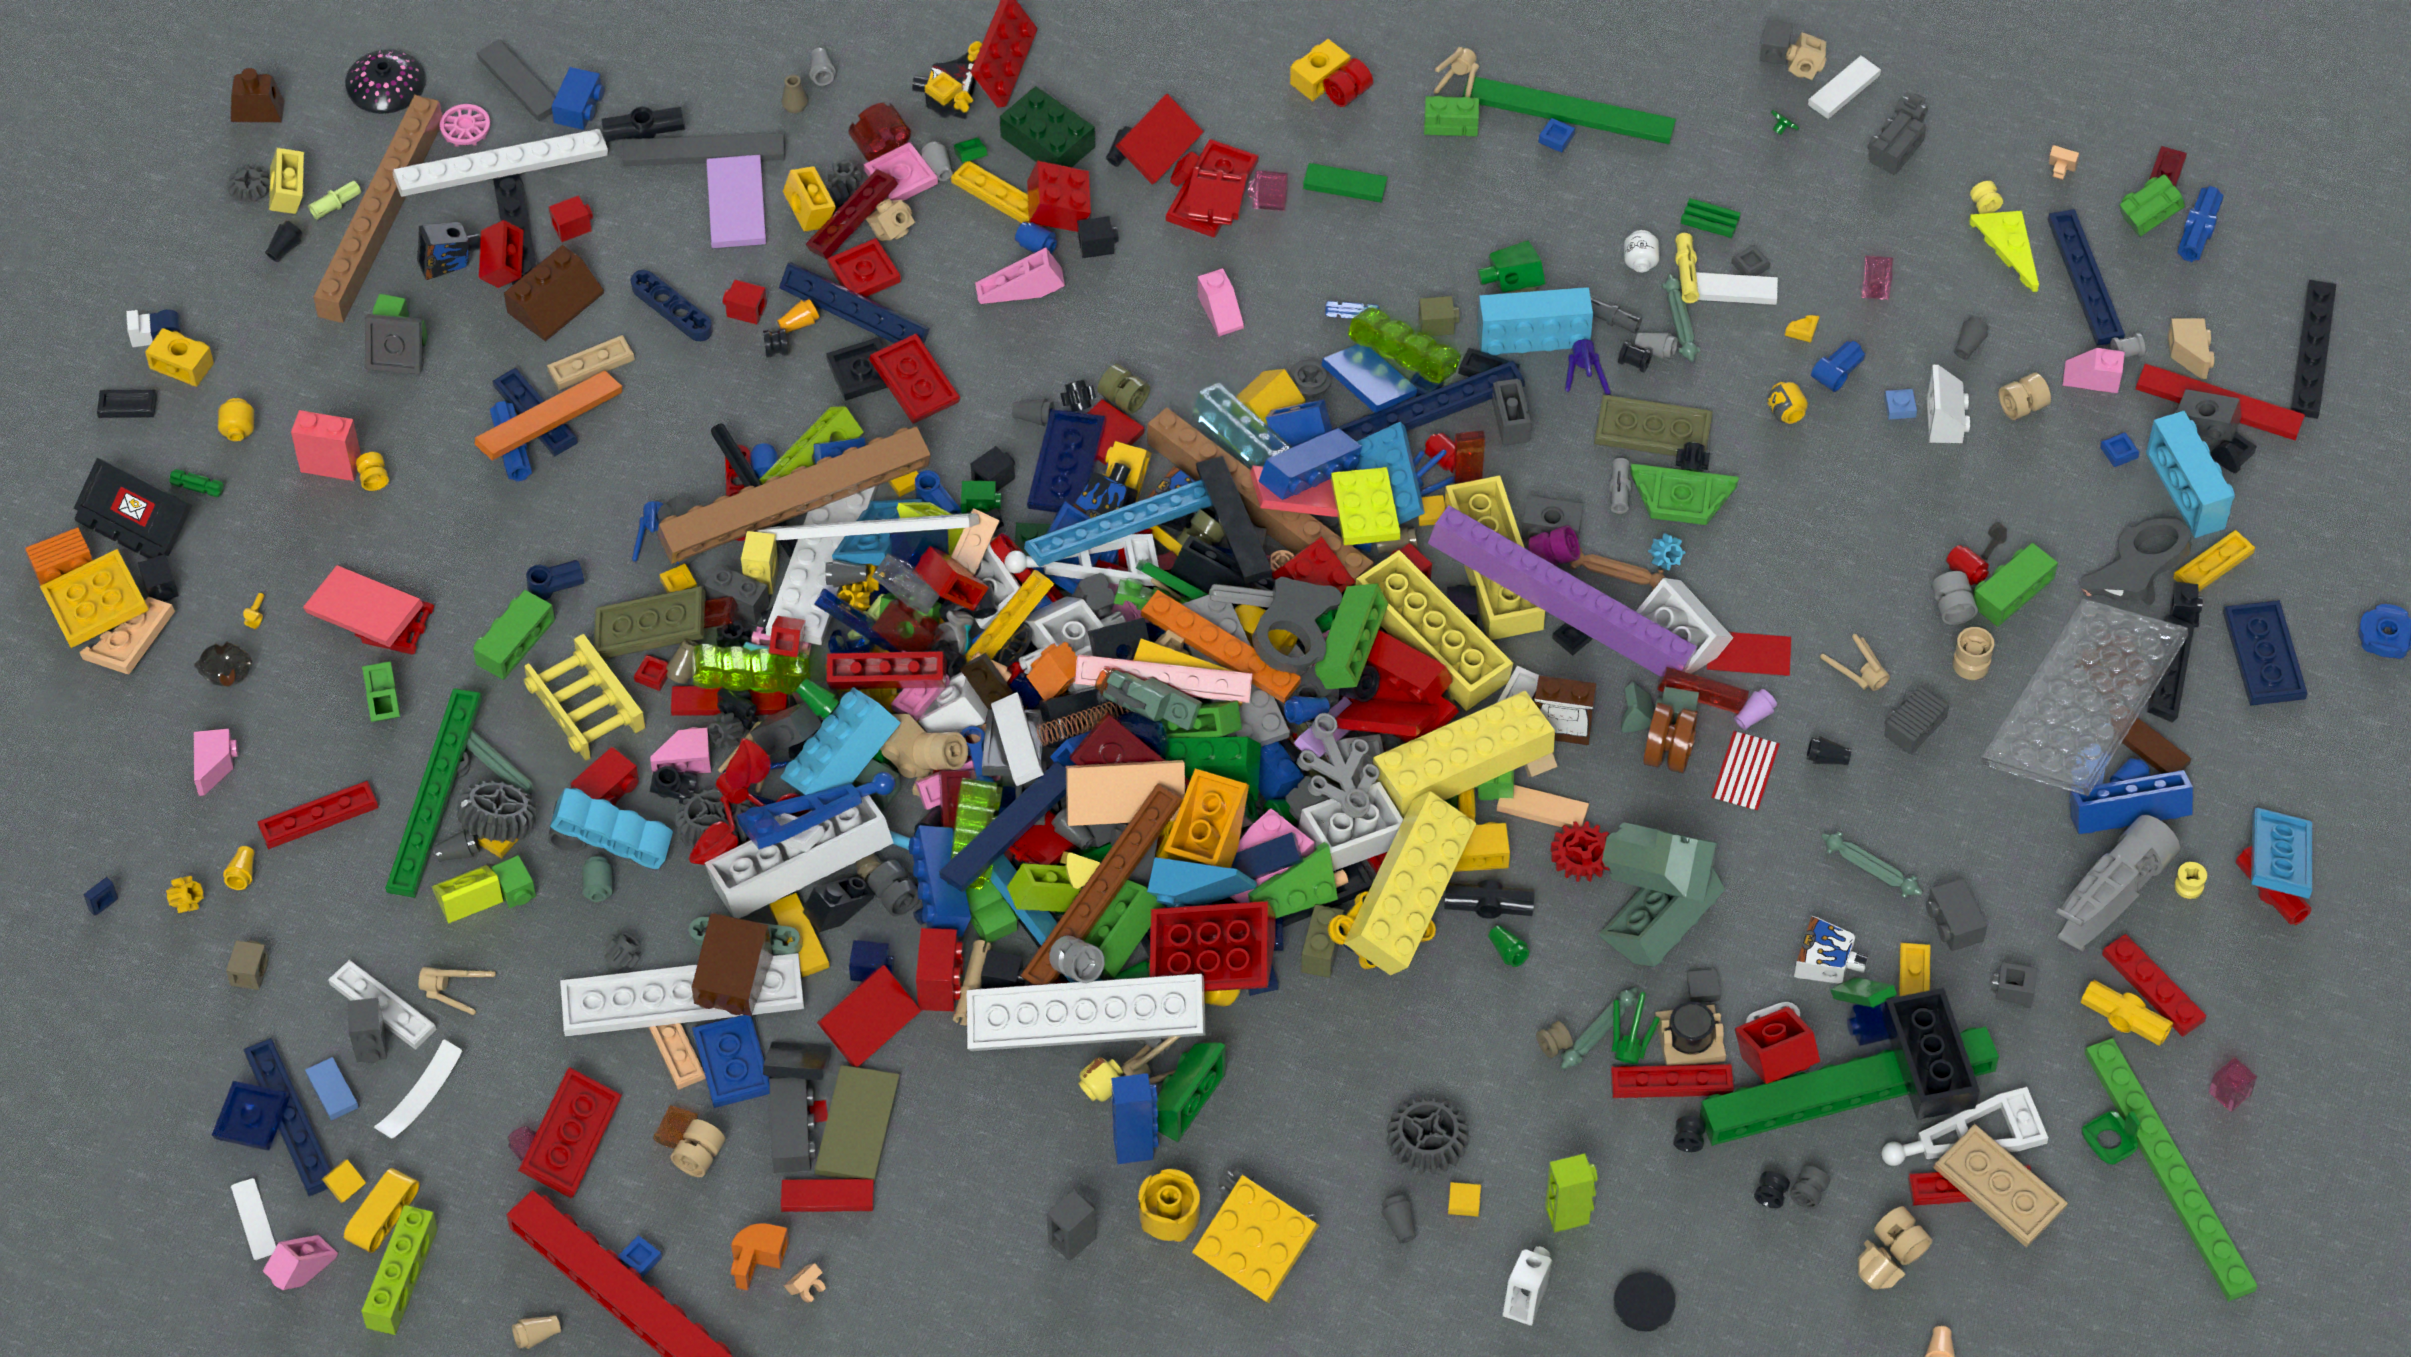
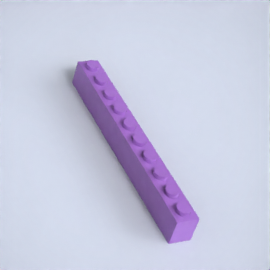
(1559, 593)

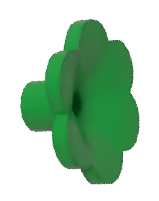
(1782, 123)

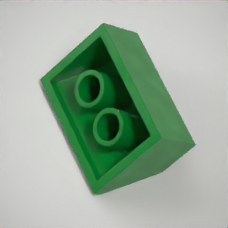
(1223, 756)
(1189, 1088)

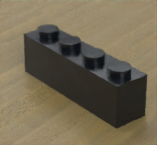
(1205, 565)

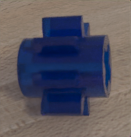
(1026, 691)

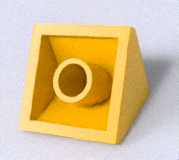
(1270, 391)

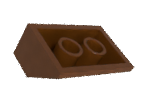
(552, 293)

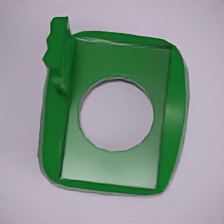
(2125, 1129)

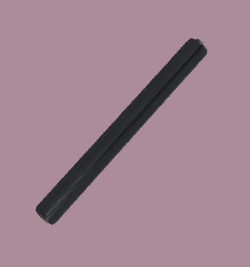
(744, 471)

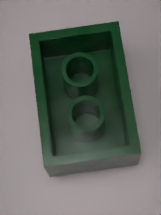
(1047, 130)

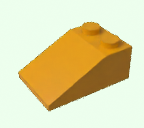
(1208, 821)

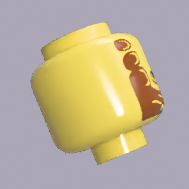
(1097, 1078)

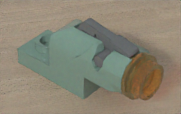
(1148, 697)

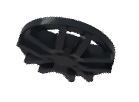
(1012, 645)

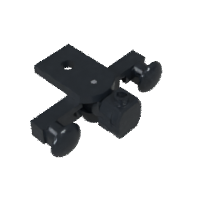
(1103, 643)

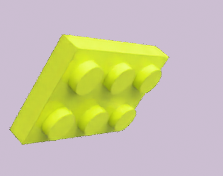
(1365, 506)

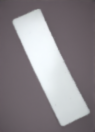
(253, 1218)

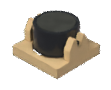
(1691, 1030)

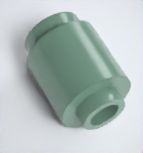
(597, 879)

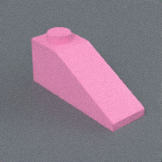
(1025, 279)

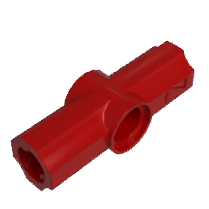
(2290, 906)

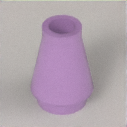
(1756, 708)

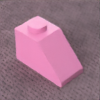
(1220, 302)
(2095, 370)
(685, 751)
(212, 758)
(298, 1261)

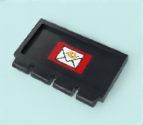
(130, 510)

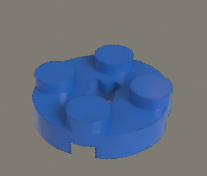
(2383, 644)

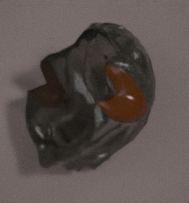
(224, 664)

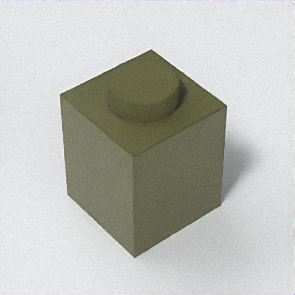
(1437, 316)

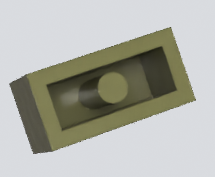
(1319, 949)

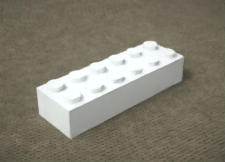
(756, 877)

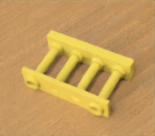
(598, 674)

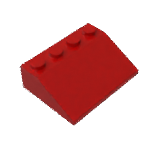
(1222, 942)

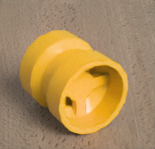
(372, 471)

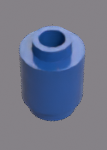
(1035, 237)
(762, 459)
(2130, 770)

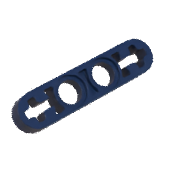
(668, 307)

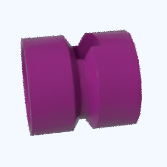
(1557, 547)

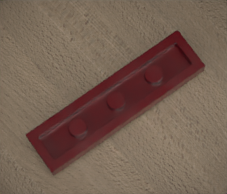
(852, 214)

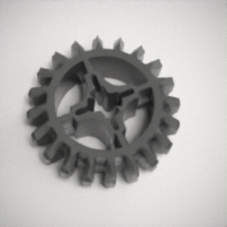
(496, 811)
(702, 812)
(1434, 1149)

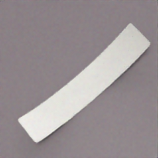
(422, 1092)

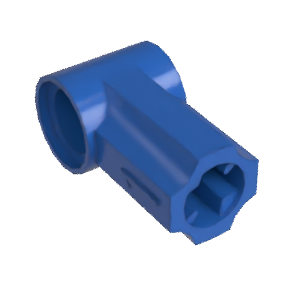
(1834, 370)
(937, 494)

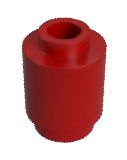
(1436, 444)
(1968, 562)

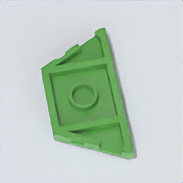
(1682, 493)

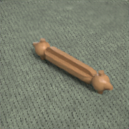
(1618, 570)

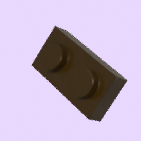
(986, 680)

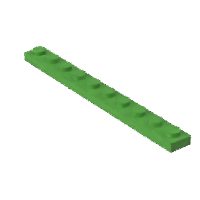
(2172, 1171)

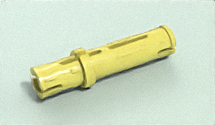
(1686, 260)

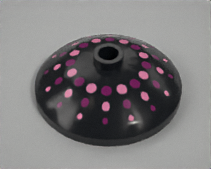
(385, 81)

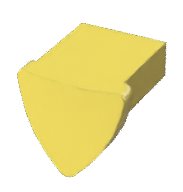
(1078, 868)

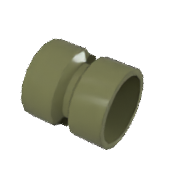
(1124, 389)
(1202, 528)

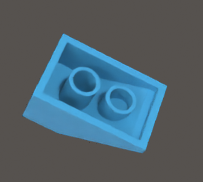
(1194, 884)

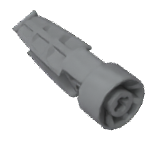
(2116, 878)

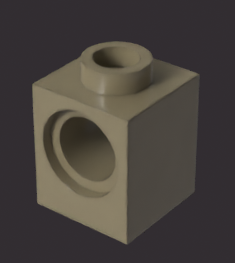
(247, 964)

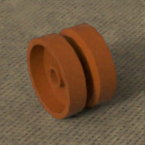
(1675, 739)

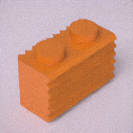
(58, 555)
(1054, 670)

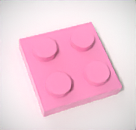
(907, 168)

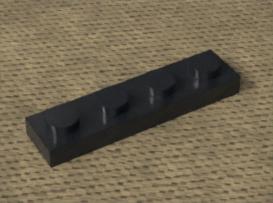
(2167, 695)

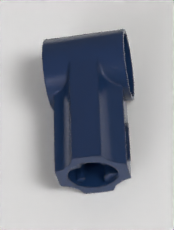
(545, 580)

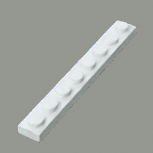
(500, 162)

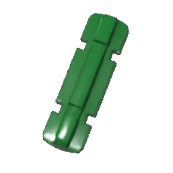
(196, 483)

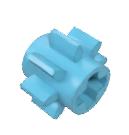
(1666, 551)

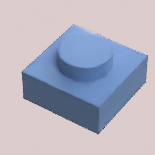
(1900, 404)

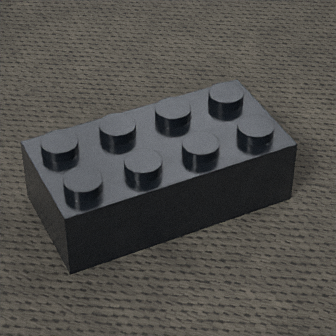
(1930, 1053)

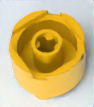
(1169, 1205)

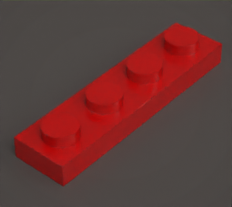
(2154, 985)

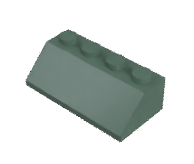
(1656, 922)

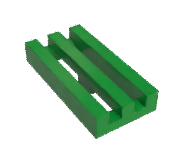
(1711, 214)

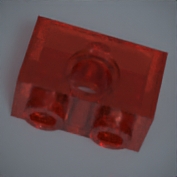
(892, 628)

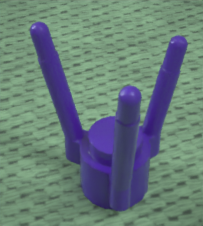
(1585, 357)

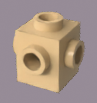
(1806, 56)
(891, 219)

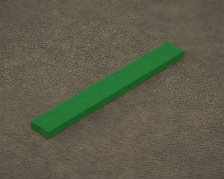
(1573, 110)
(433, 793)

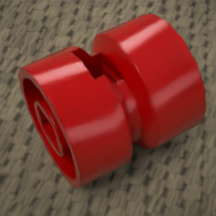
(1348, 82)

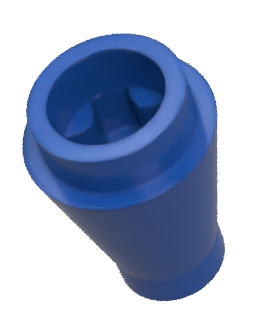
(1302, 709)

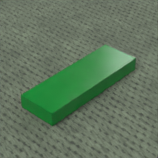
(1345, 182)
(1169, 580)
(1863, 992)

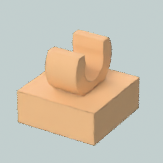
(2063, 160)
(803, 1280)

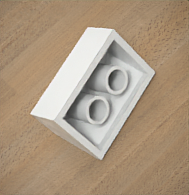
(1002, 581)
(1683, 614)

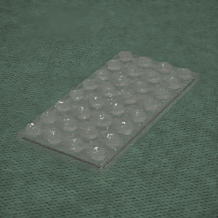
(2085, 696)

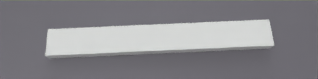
(873, 526)

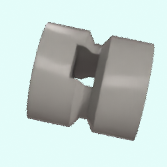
(1954, 597)
(1077, 959)

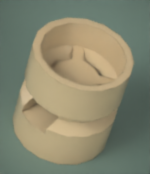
(2024, 396)
(1973, 653)
(940, 751)
(699, 1146)
(1899, 1232)

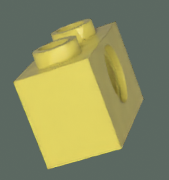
(286, 181)
(760, 558)

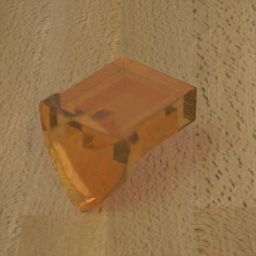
(673, 1126)

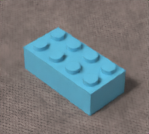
(1534, 320)
(2190, 474)
(841, 745)

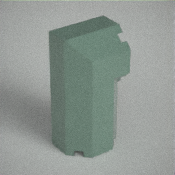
(1660, 860)

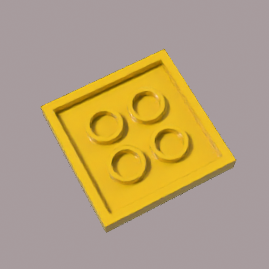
(94, 598)
(1255, 1238)

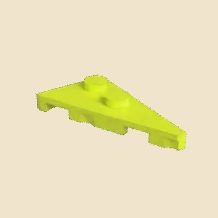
(2010, 240)

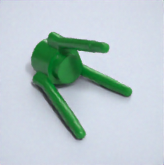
(1629, 1049)

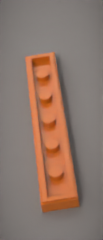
(548, 415)

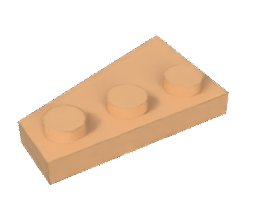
(131, 639)

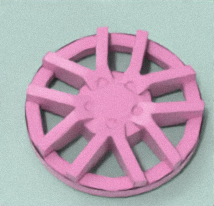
(465, 125)

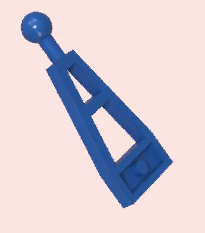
(765, 830)

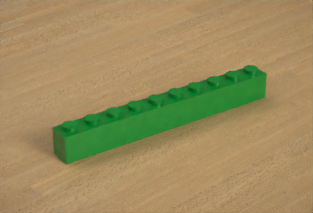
(1823, 1092)

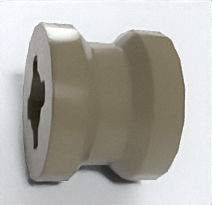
(1554, 1039)

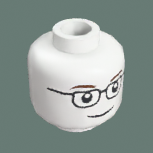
(1641, 251)

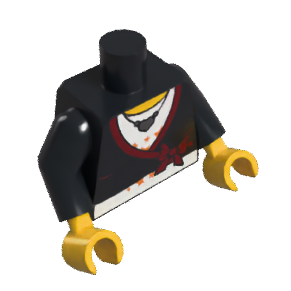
(960, 71)

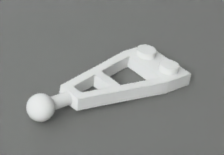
(1135, 547)
(2018, 1112)

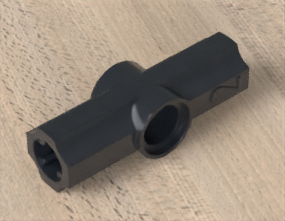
(643, 123)
(1489, 899)

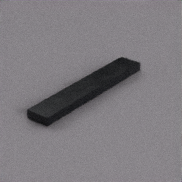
(1234, 520)

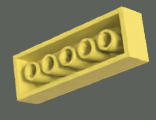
(1500, 609)
(1436, 627)
(1466, 752)
(1410, 883)

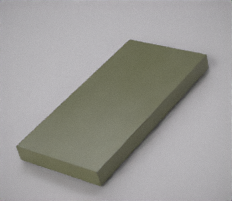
(1650, 425)
(649, 622)
(857, 1123)

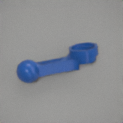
(976, 752)

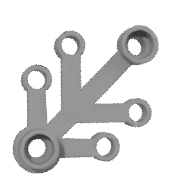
(1339, 770)

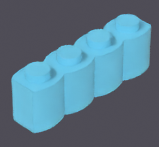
(610, 828)

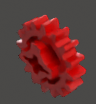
(1581, 852)

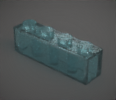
(1237, 426)

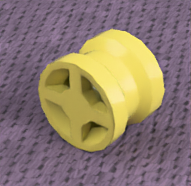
(1986, 197)
(2190, 887)

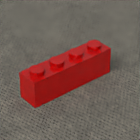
(1408, 669)
(886, 670)

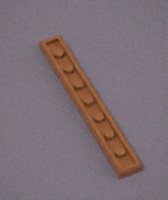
(1106, 879)

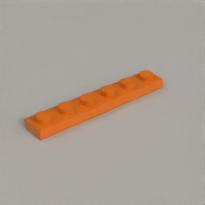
(1218, 645)

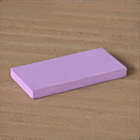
(736, 201)

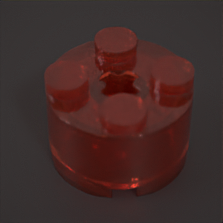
(879, 131)

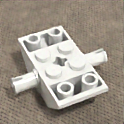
(1064, 622)

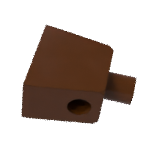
(256, 98)

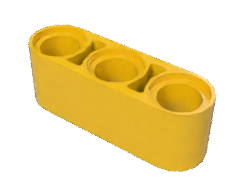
(381, 1210)

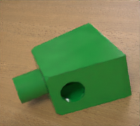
(1514, 268)

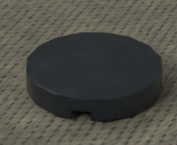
(1644, 1301)

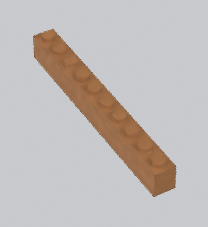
(376, 211)
(793, 494)
(1293, 530)

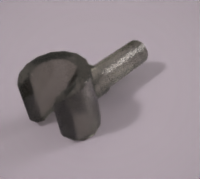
(1999, 535)

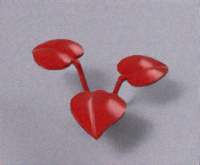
(747, 766)

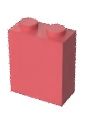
(326, 445)

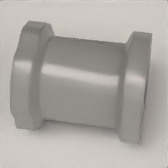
(2131, 345)

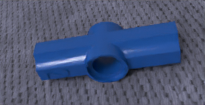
(2200, 224)
(515, 461)

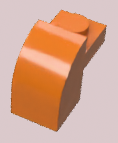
(757, 1245)

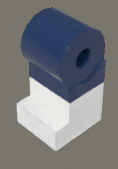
(145, 327)

